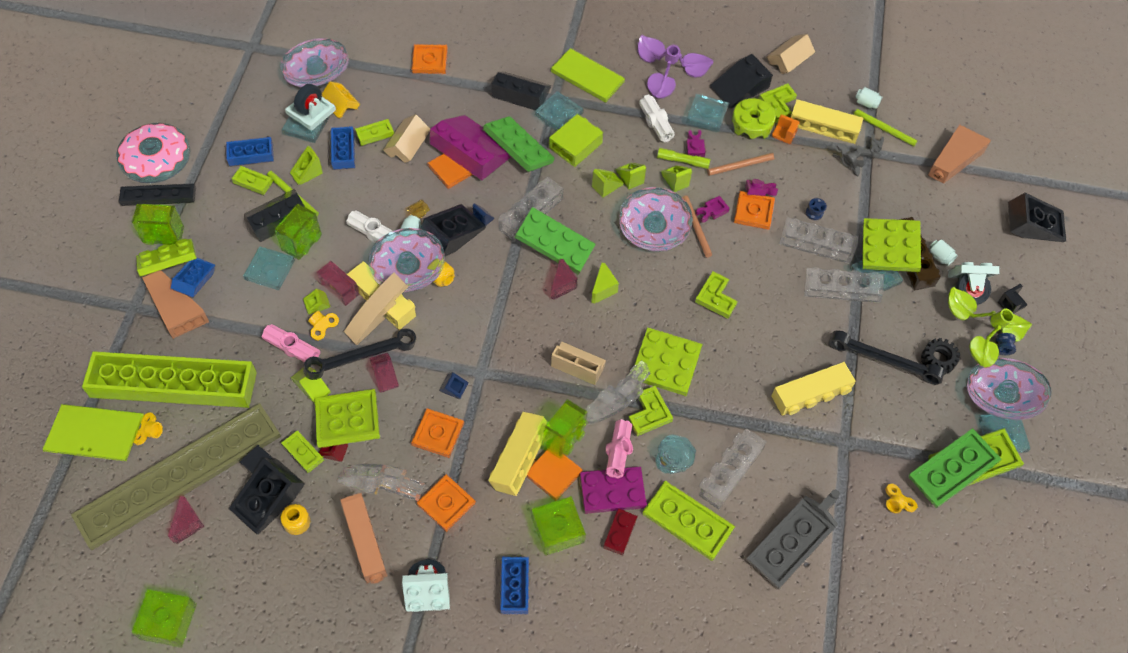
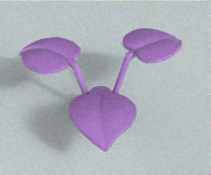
(661, 85)

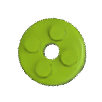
(753, 126)

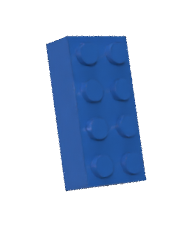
(343, 147)
(249, 151)
(193, 277)
(514, 585)

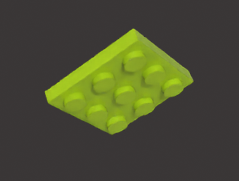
(891, 245)
(669, 360)
(346, 418)

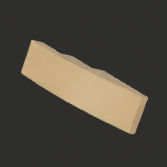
(375, 308)

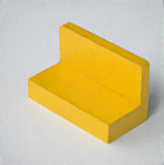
(340, 97)

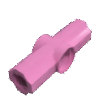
(282, 339)
(619, 449)

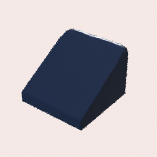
(484, 216)
(454, 385)

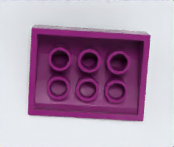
(468, 145)

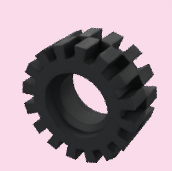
(944, 348)

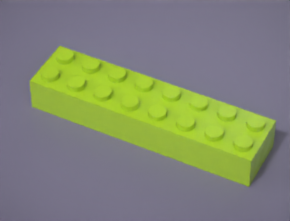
(170, 379)

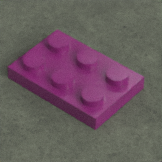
(608, 493)

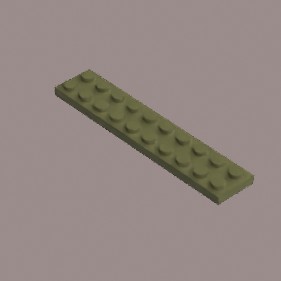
(174, 477)

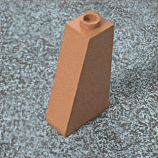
(958, 153)
(176, 309)
(364, 538)

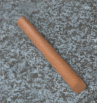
(740, 164)
(698, 230)

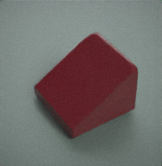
(334, 452)

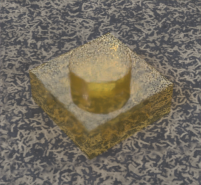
(418, 209)

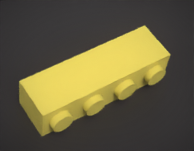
(827, 121)
(400, 313)
(813, 389)
(518, 454)

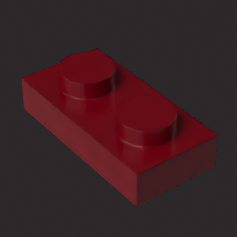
(620, 532)

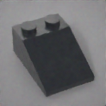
(742, 81)
(1036, 219)
(453, 227)
(266, 494)

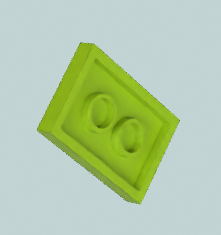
(165, 256)

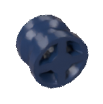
(816, 209)
(1006, 343)

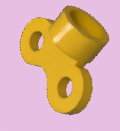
(321, 324)
(148, 429)
(898, 501)

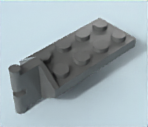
(794, 539)

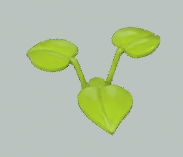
(983, 351)

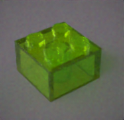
(157, 224)
(298, 232)
(564, 429)
(558, 525)
(164, 618)

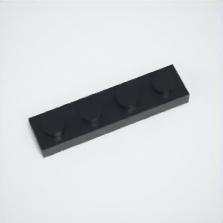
(157, 194)

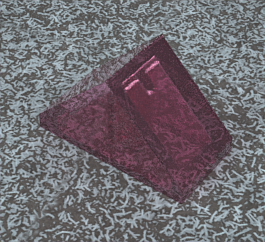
(564, 280)
(384, 372)
(184, 522)

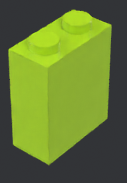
(576, 140)

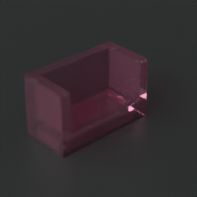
(339, 282)

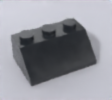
(519, 90)
(270, 214)

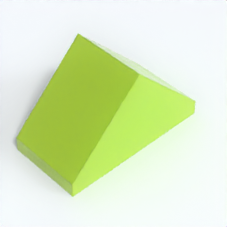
(306, 167)
(632, 174)
(677, 177)
(605, 182)
(605, 284)
(310, 388)

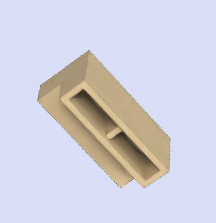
(791, 53)
(407, 138)
(577, 363)

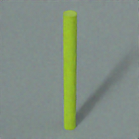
(885, 127)
(286, 188)

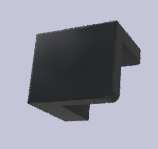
(1012, 300)
(254, 458)

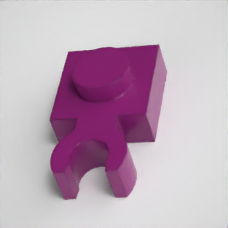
(695, 144)
(758, 187)
(715, 208)

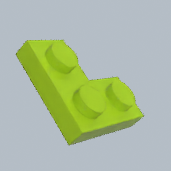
(778, 98)
(712, 296)
(654, 413)

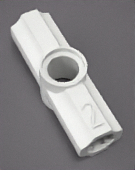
(656, 118)
(366, 225)

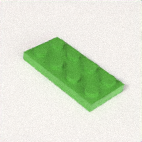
(518, 143)
(554, 240)
(954, 468)

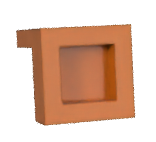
(786, 129)

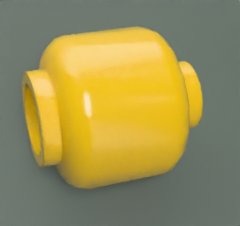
(446, 276)
(295, 519)

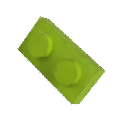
(374, 132)
(252, 180)
(302, 451)

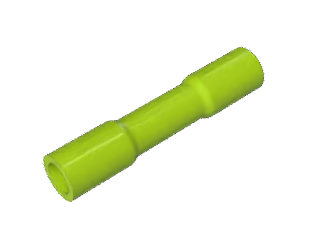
(684, 158)

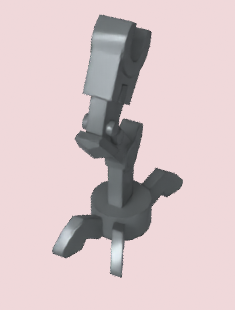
(850, 160)

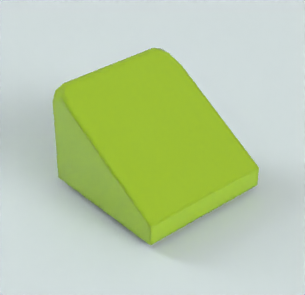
(316, 301)

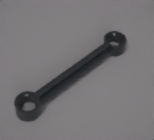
(359, 354)
(930, 373)

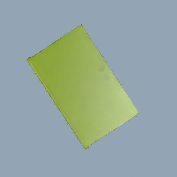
(95, 430)

